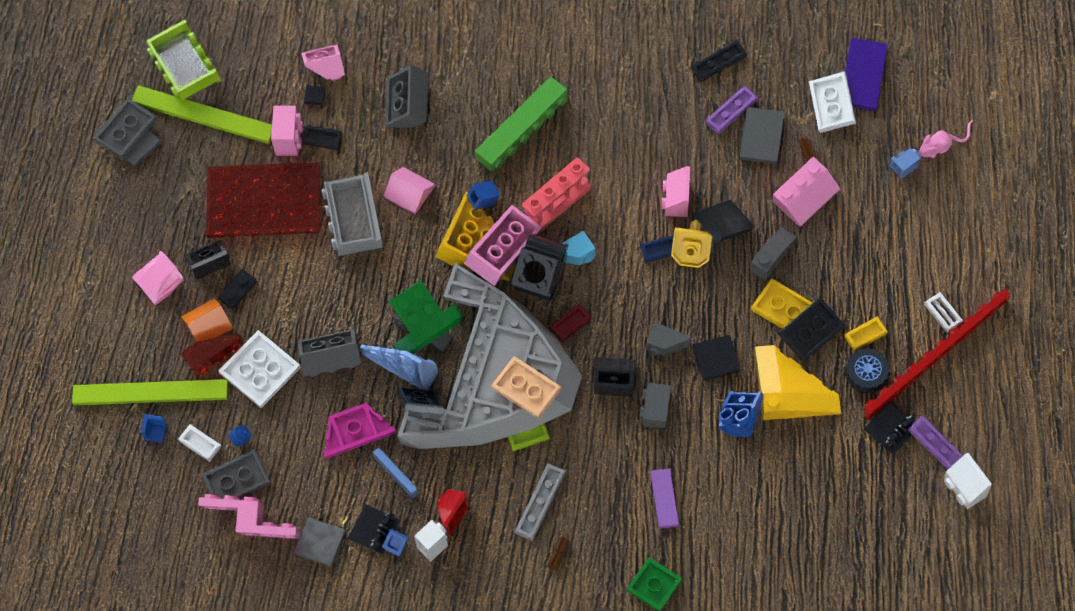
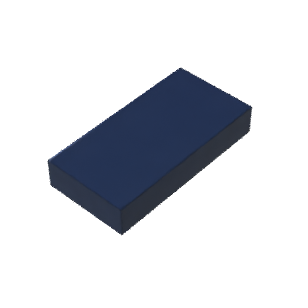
(657, 249)

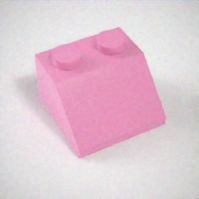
(677, 193)

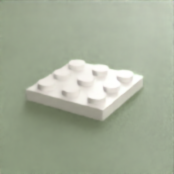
(259, 369)

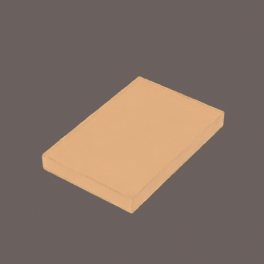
(526, 387)

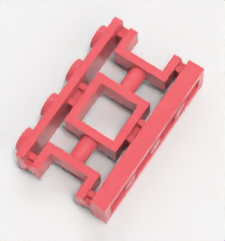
(558, 194)

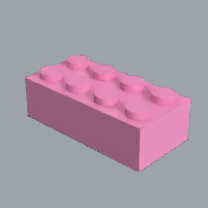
(501, 245)

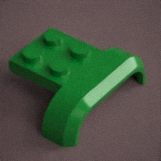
(422, 317)

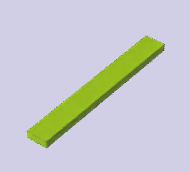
(203, 114)
(150, 392)

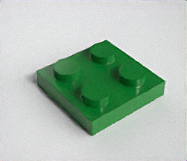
(654, 584)

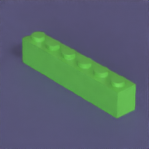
(521, 124)

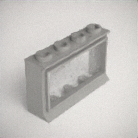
(352, 215)

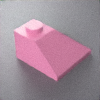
(325, 62)

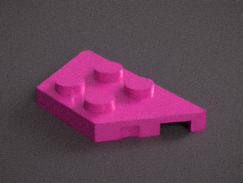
(354, 429)

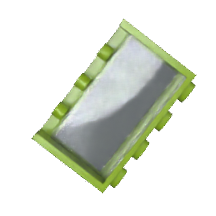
(182, 60)

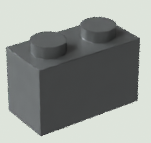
(656, 405)

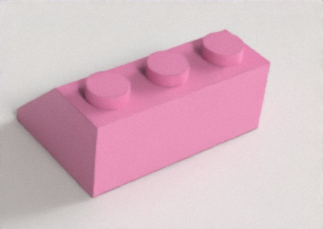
(806, 192)

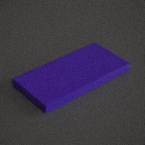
(865, 72)

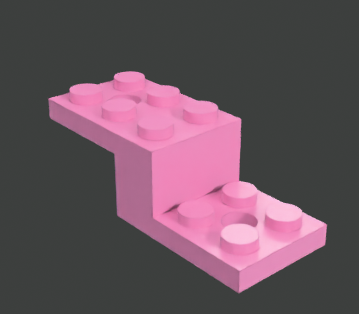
(249, 516)

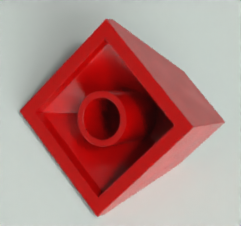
(451, 509)

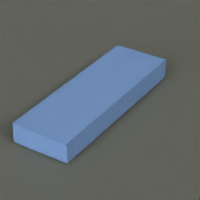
(395, 473)

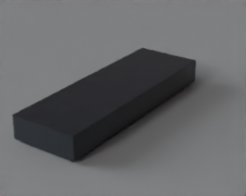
(718, 61)

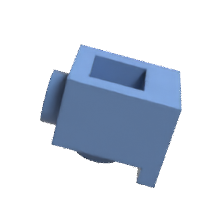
(905, 162)

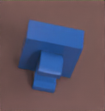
(395, 542)

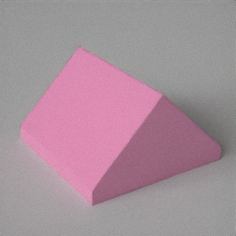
(408, 190)

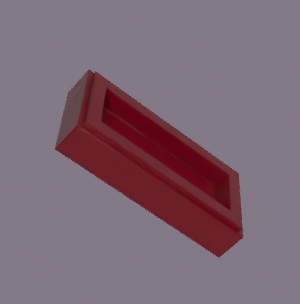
(570, 323)

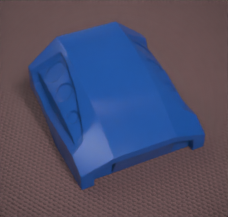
(740, 413)

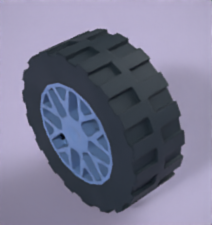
(867, 370)

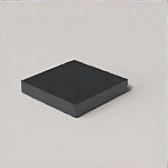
(716, 358)

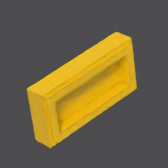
(865, 334)

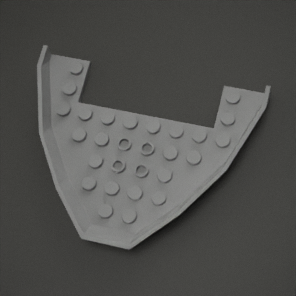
(500, 331)

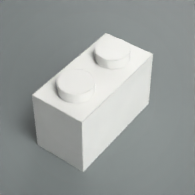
(431, 540)

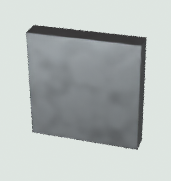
(319, 542)

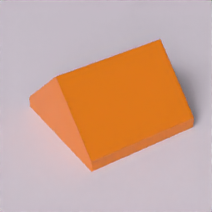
(207, 321)

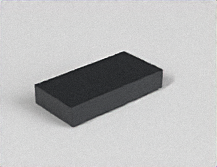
(322, 137)

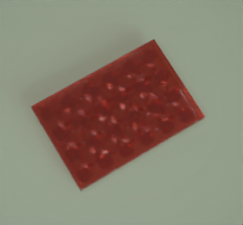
(263, 199)

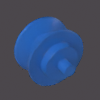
(240, 435)

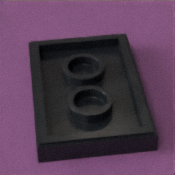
(724, 221)
(811, 329)
(419, 400)

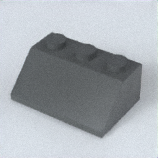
(406, 98)
(329, 353)

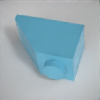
(580, 249)

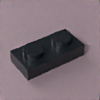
(237, 289)

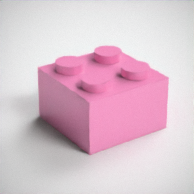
(286, 130)

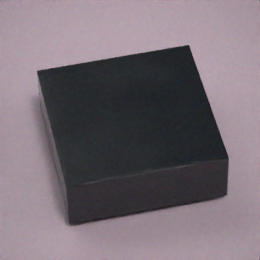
(314, 95)

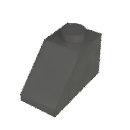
(666, 340)

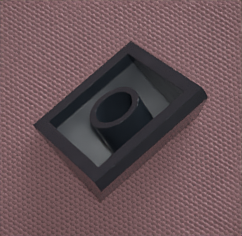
(208, 259)

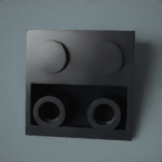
(614, 376)

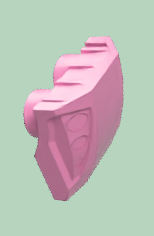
(158, 278)

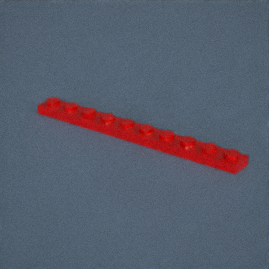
(929, 358)

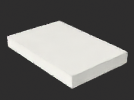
(832, 102)

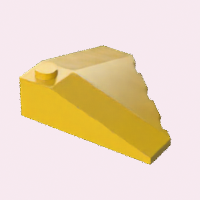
(464, 233)
(790, 389)

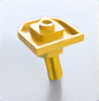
(691, 245)

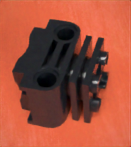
(551, 256)

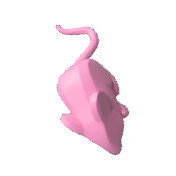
(940, 143)

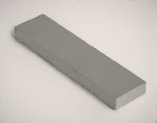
(540, 502)

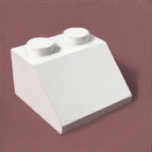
(967, 481)

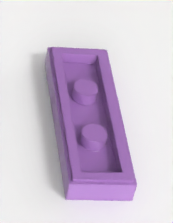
(731, 110)
(935, 442)
(664, 498)

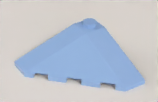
(403, 364)

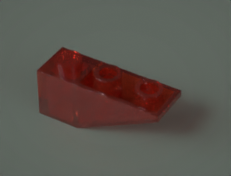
(208, 352)

